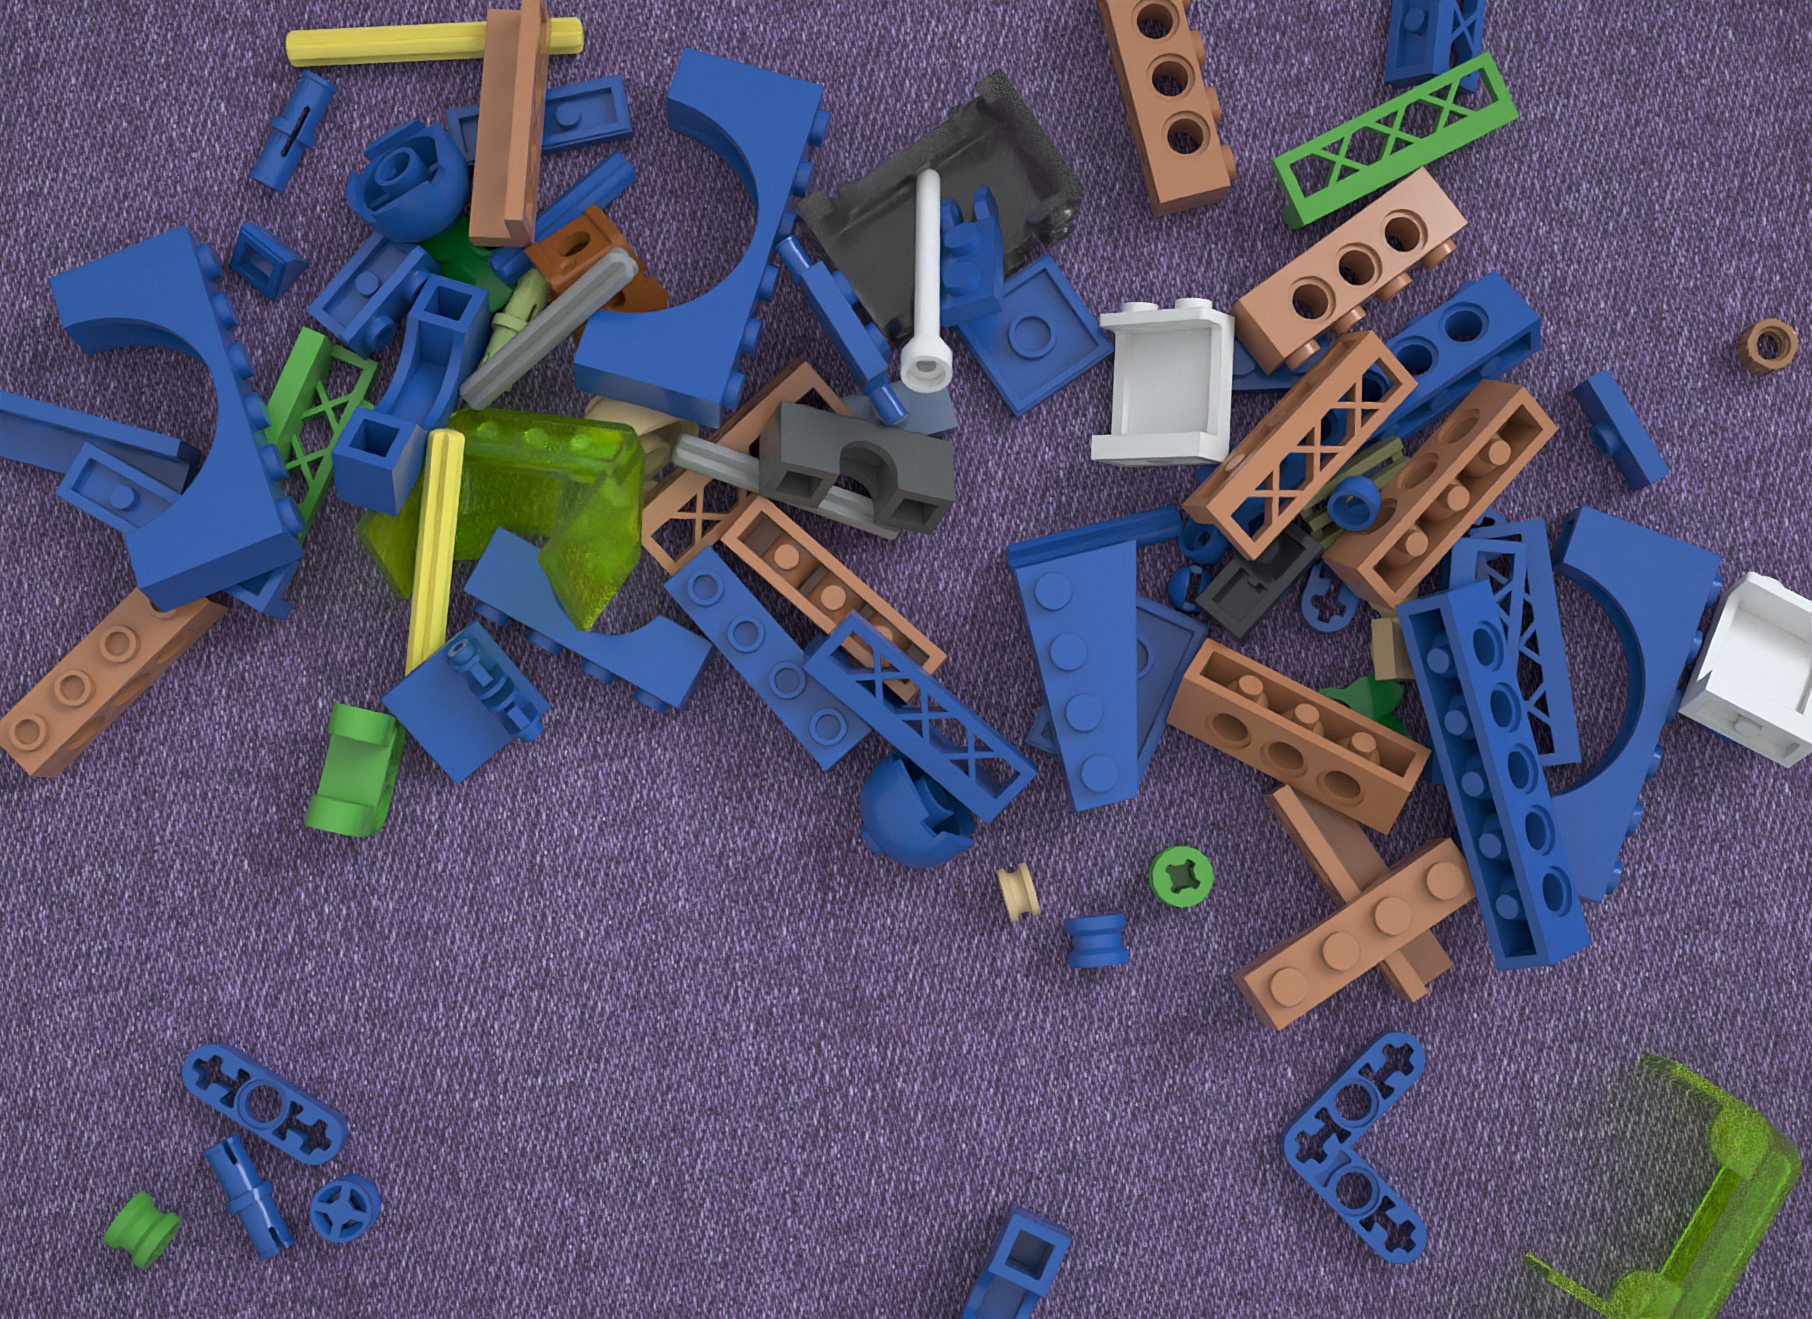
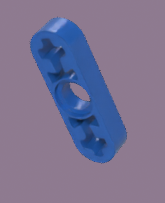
(235, 1066)

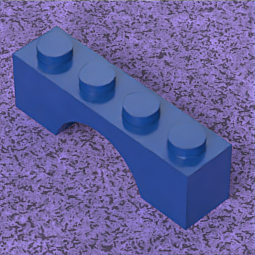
(387, 446)
(657, 658)

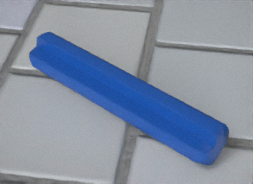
(596, 187)
(1144, 527)

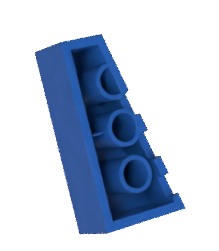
(1085, 659)

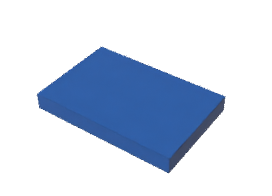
(1164, 652)

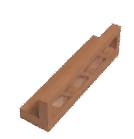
(510, 126)
(1285, 426)
(737, 434)
(1346, 867)

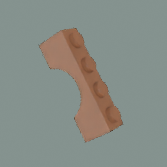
(1357, 936)

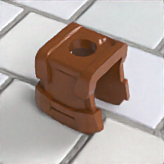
(577, 248)

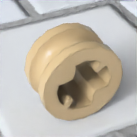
(1018, 892)

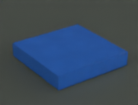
(1038, 339)

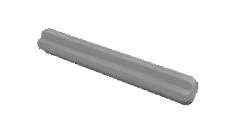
(549, 328)
(743, 472)

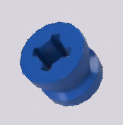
(1097, 940)
(334, 1213)

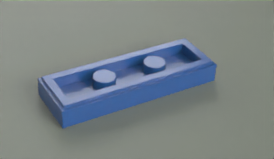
(573, 118)

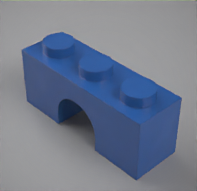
(1017, 1266)

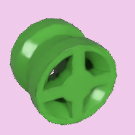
(1166, 879)
(142, 1230)

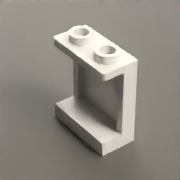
(1169, 385)
(1757, 670)

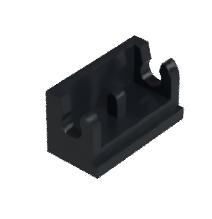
(1251, 588)

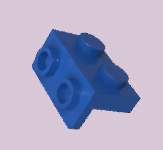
(373, 293)

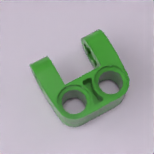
(357, 772)

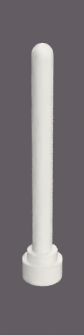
(926, 358)

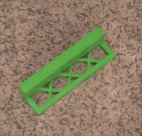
(1402, 161)
(292, 407)

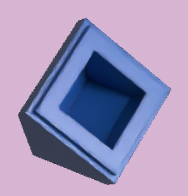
(266, 261)

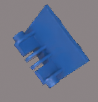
(467, 702)

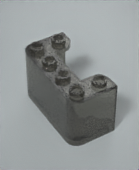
(873, 221)

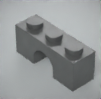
(902, 470)

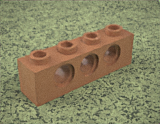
(1171, 178)
(1411, 211)
(1441, 492)
(825, 588)
(101, 680)
(1297, 735)

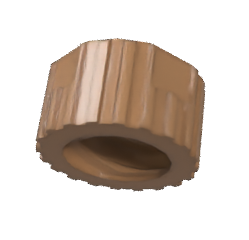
(1786, 343)

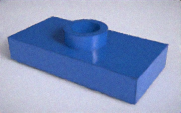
(1619, 432)

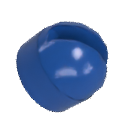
(1359, 511)
(1192, 547)
(1178, 585)

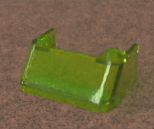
(536, 478)
(1726, 1228)

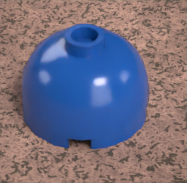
(412, 183)
(912, 815)

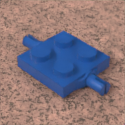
(834, 306)

